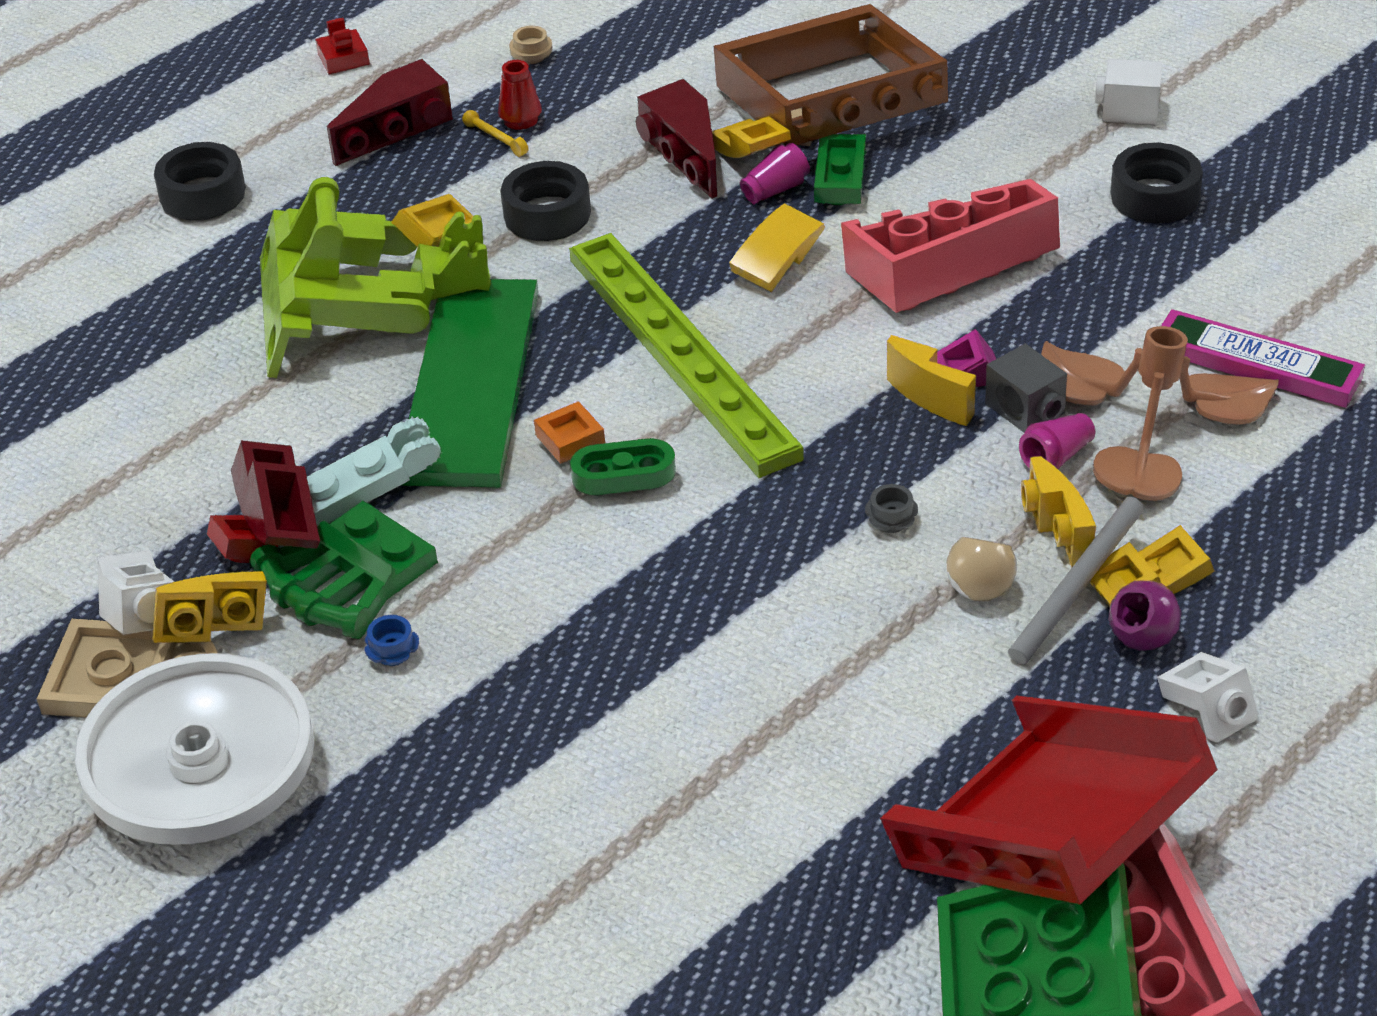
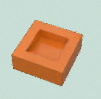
(568, 431)

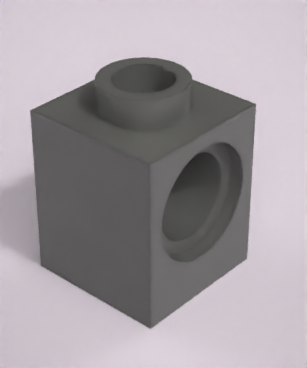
(1025, 387)

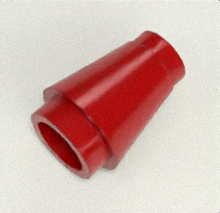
(518, 97)

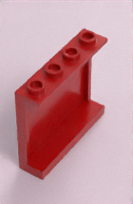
(1059, 800)

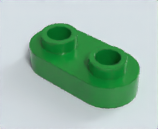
(623, 466)

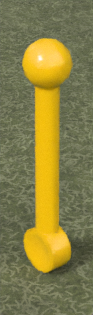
(518, 145)

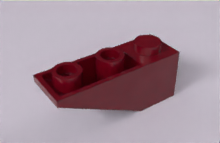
(390, 111)
(680, 128)

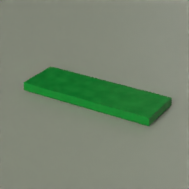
(474, 381)

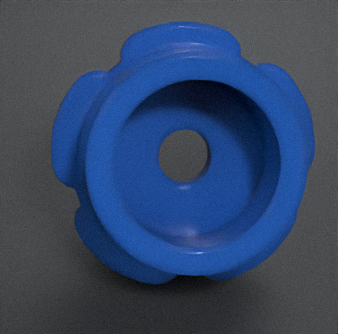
(390, 640)

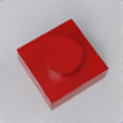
(233, 537)

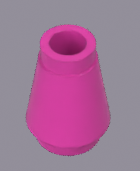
(776, 173)
(1056, 439)

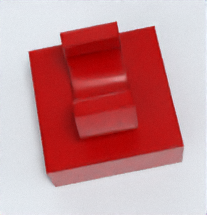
(341, 48)

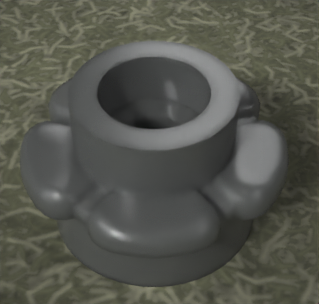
(891, 508)

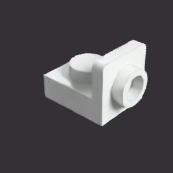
(1216, 690)

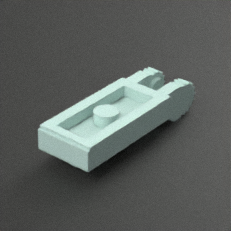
(372, 469)

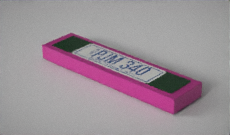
(1264, 357)

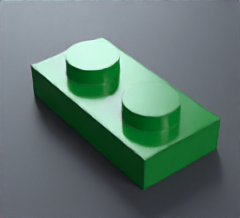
(840, 169)

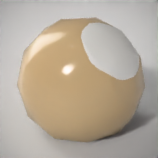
(981, 568)

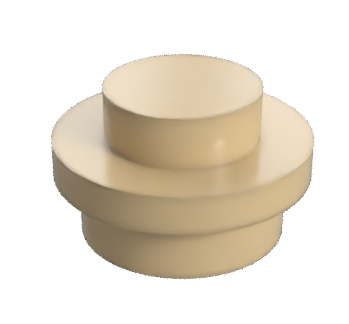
(530, 44)

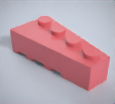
(951, 243)

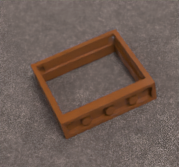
(914, 84)

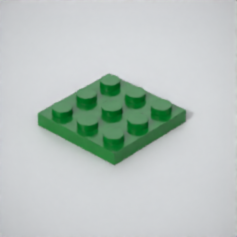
(1038, 953)

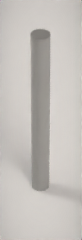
(1075, 581)

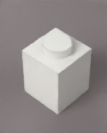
(1130, 91)

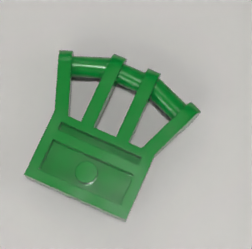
(365, 546)

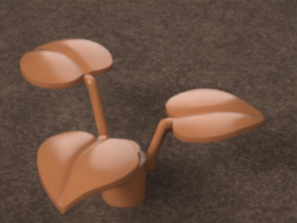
(1160, 364)

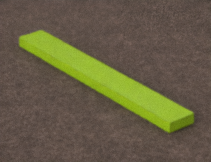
(687, 356)

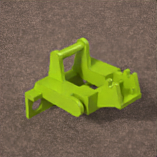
(304, 280)

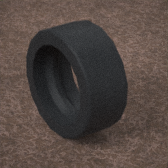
(204, 199)
(1154, 203)
(550, 220)

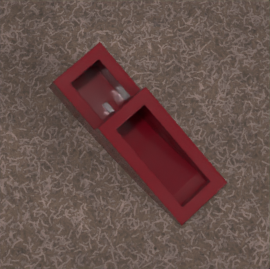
(274, 495)

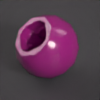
(1144, 615)

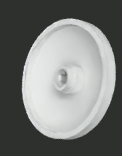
(194, 748)

